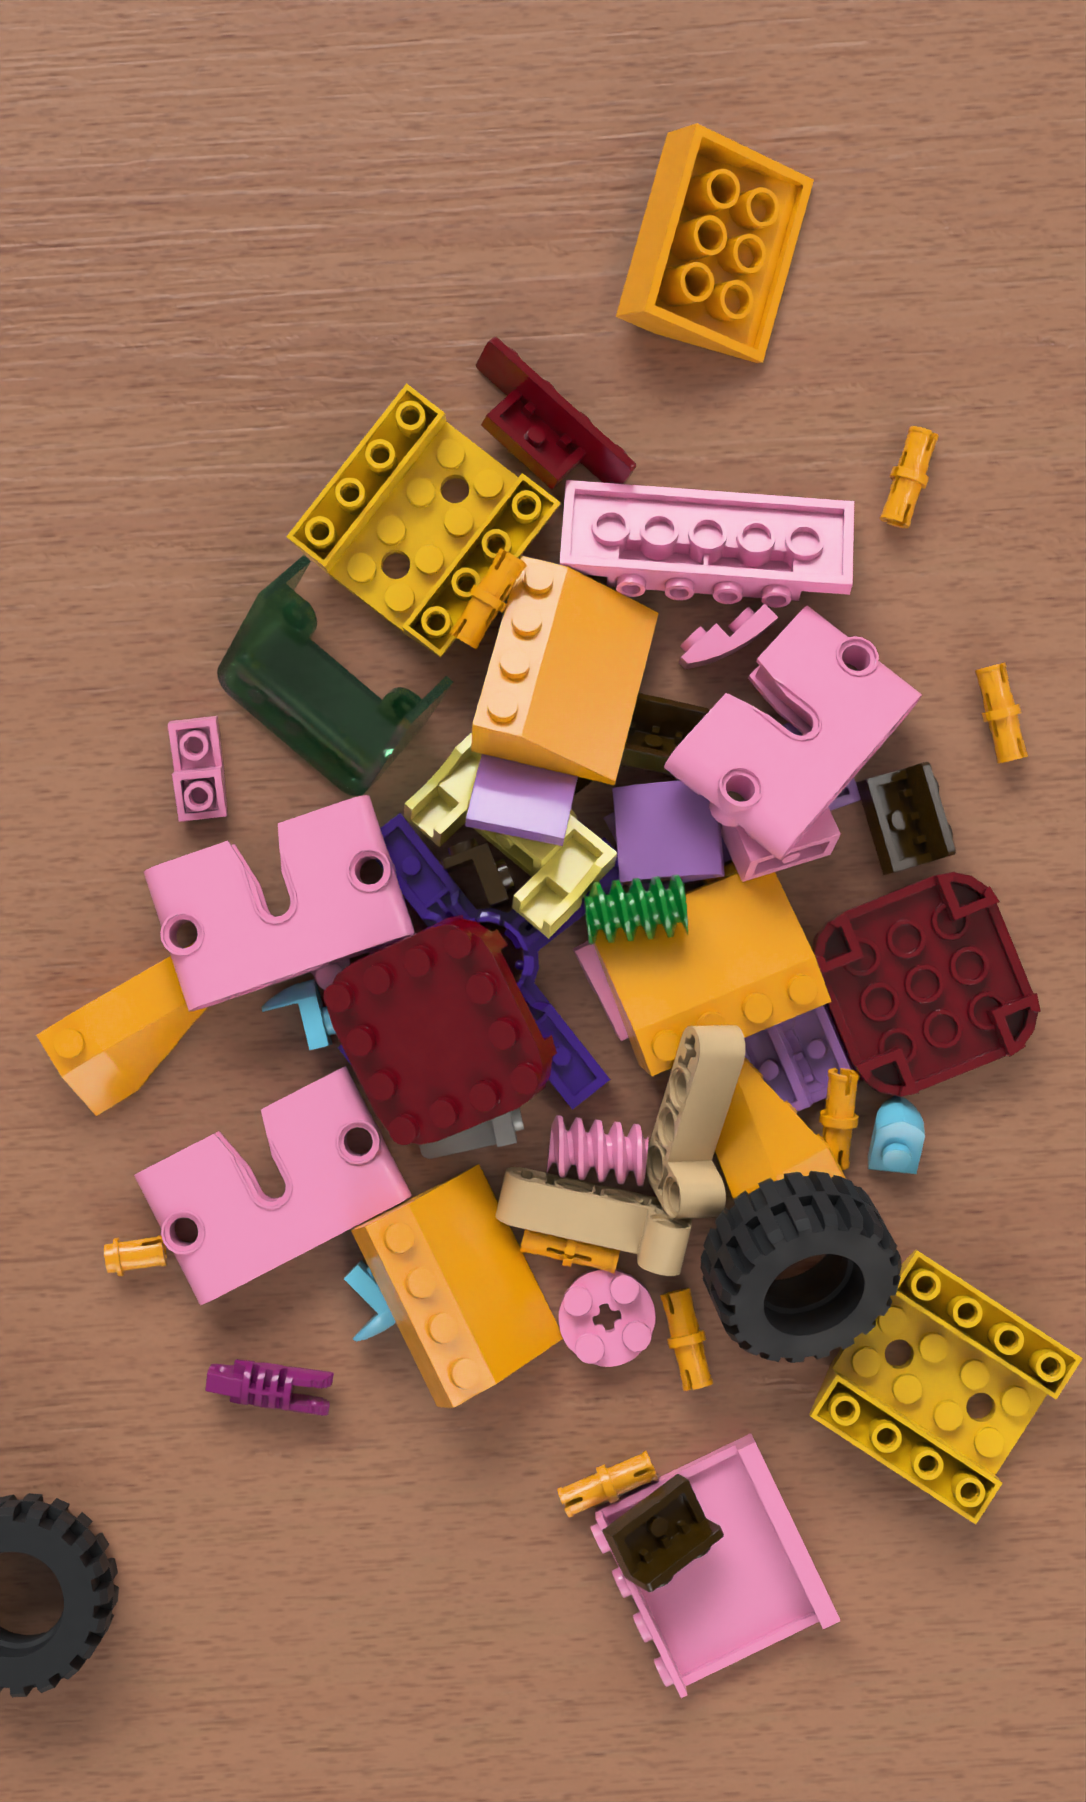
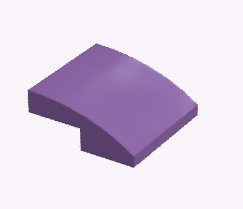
(521, 800)
(666, 833)
(798, 1056)

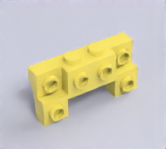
(557, 872)

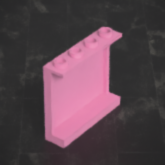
(744, 1591)

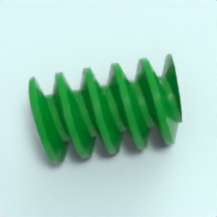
(635, 909)

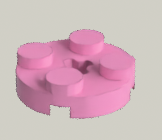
(592, 1341)

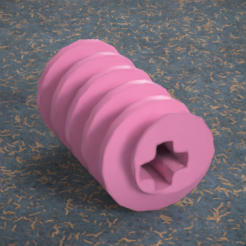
(598, 1150)

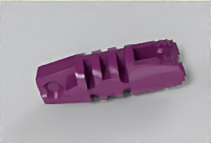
(269, 1385)

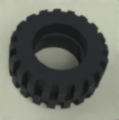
(780, 1227)
(86, 1585)

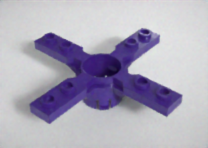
(438, 897)

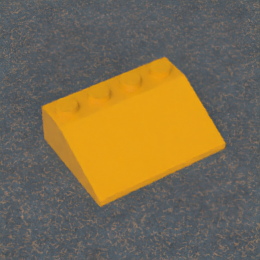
(715, 244)
(564, 674)
(735, 967)
(458, 1287)

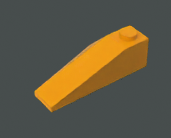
(120, 1037)
(767, 1138)

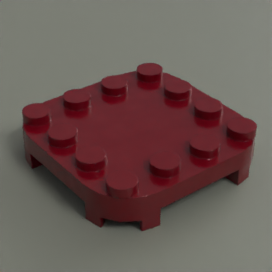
(925, 984)
(439, 1032)

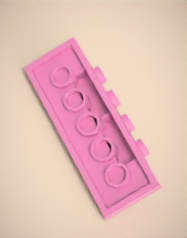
(708, 542)

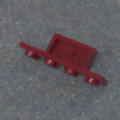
(543, 425)

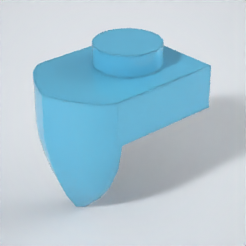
(314, 1016)
(897, 1137)
(363, 1282)

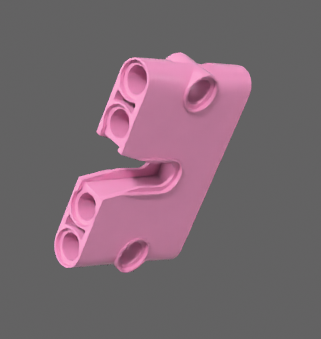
(786, 775)
(329, 913)
(242, 1227)

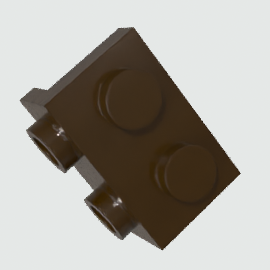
(657, 730)
(906, 818)
(492, 874)
(661, 1535)

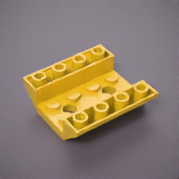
(392, 503)
(917, 1411)

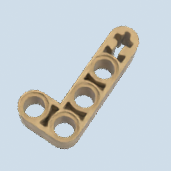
(692, 1120)
(595, 1216)

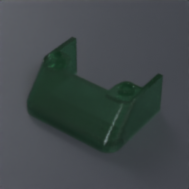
(314, 699)

